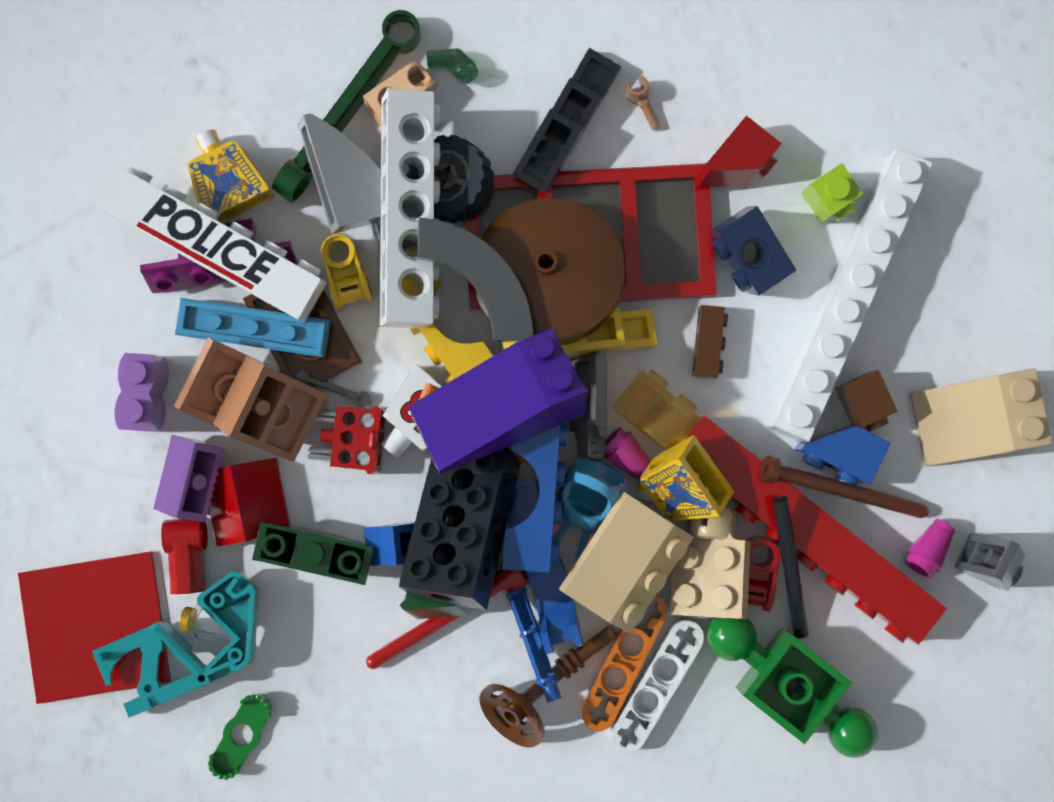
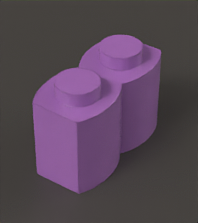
(141, 385)

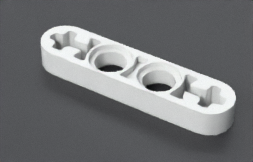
(660, 687)

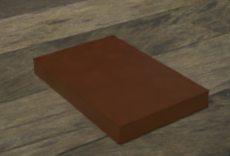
(340, 351)

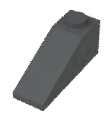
(992, 560)

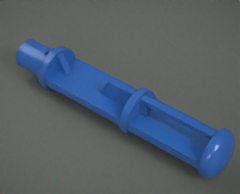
(531, 637)

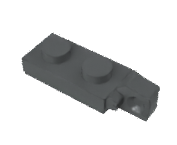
(591, 427)

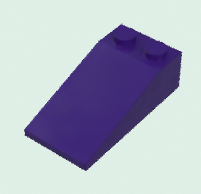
(500, 402)

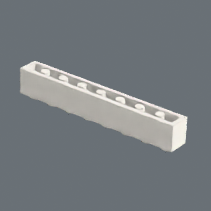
(849, 295)

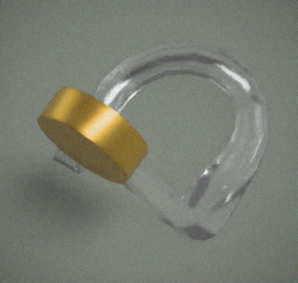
(189, 623)

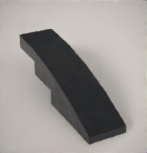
(567, 121)

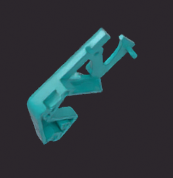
(231, 604)

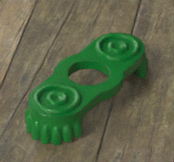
(229, 755)

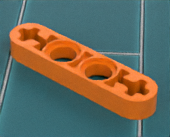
(629, 663)

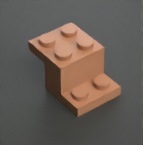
(250, 400)

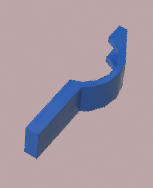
(555, 609)

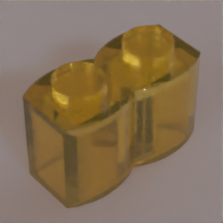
(656, 411)

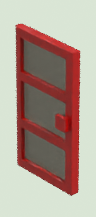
(652, 210)

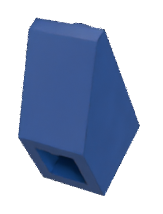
(848, 451)

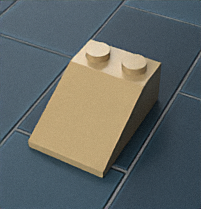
(980, 417)

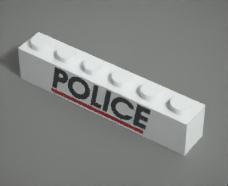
(210, 243)

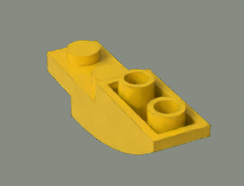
(619, 333)

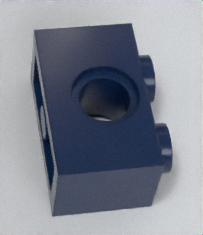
(771, 260)

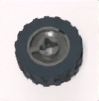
(472, 179)

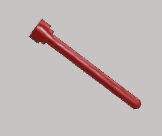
(505, 581)

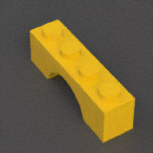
(455, 356)

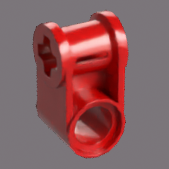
(763, 575)

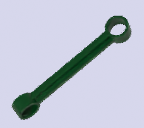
(296, 173)

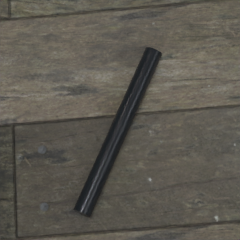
(790, 566)

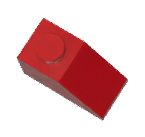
(740, 157)

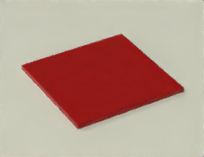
(82, 609)

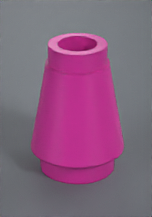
(626, 453)
(930, 549)

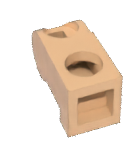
(410, 77)

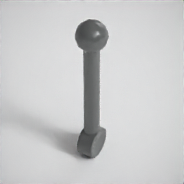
(362, 397)

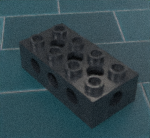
(461, 520)

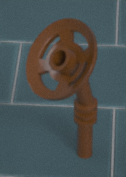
(520, 704)

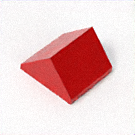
(246, 497)

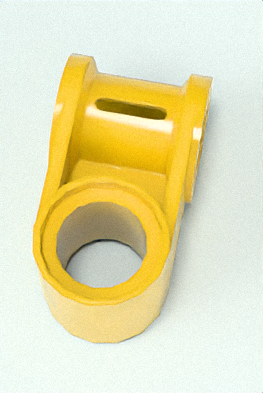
(346, 274)

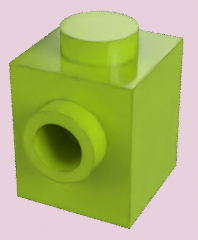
(833, 194)

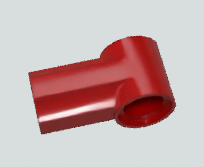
(185, 547)

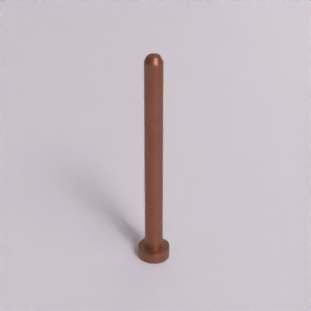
(772, 470)

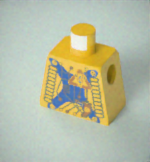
(226, 177)
(684, 483)

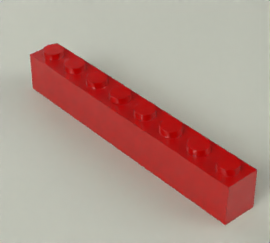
(823, 542)

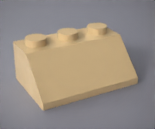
(626, 563)

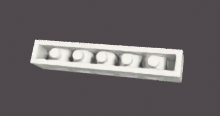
(418, 111)

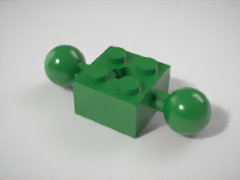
(812, 703)

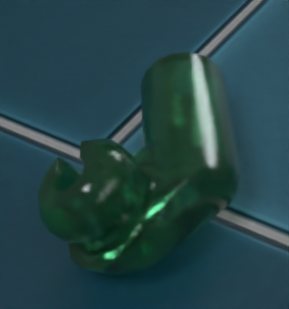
(455, 61)

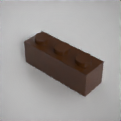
(709, 341)

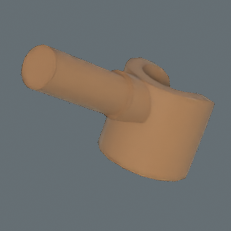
(641, 99)

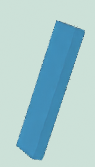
(252, 327)

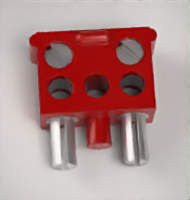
(367, 438)

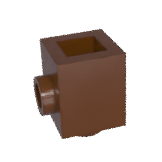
(866, 401)

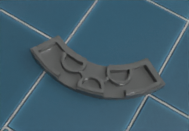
(485, 270)

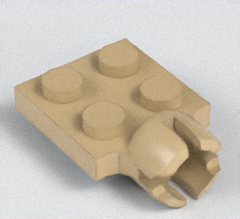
(713, 572)

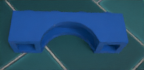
(530, 542)

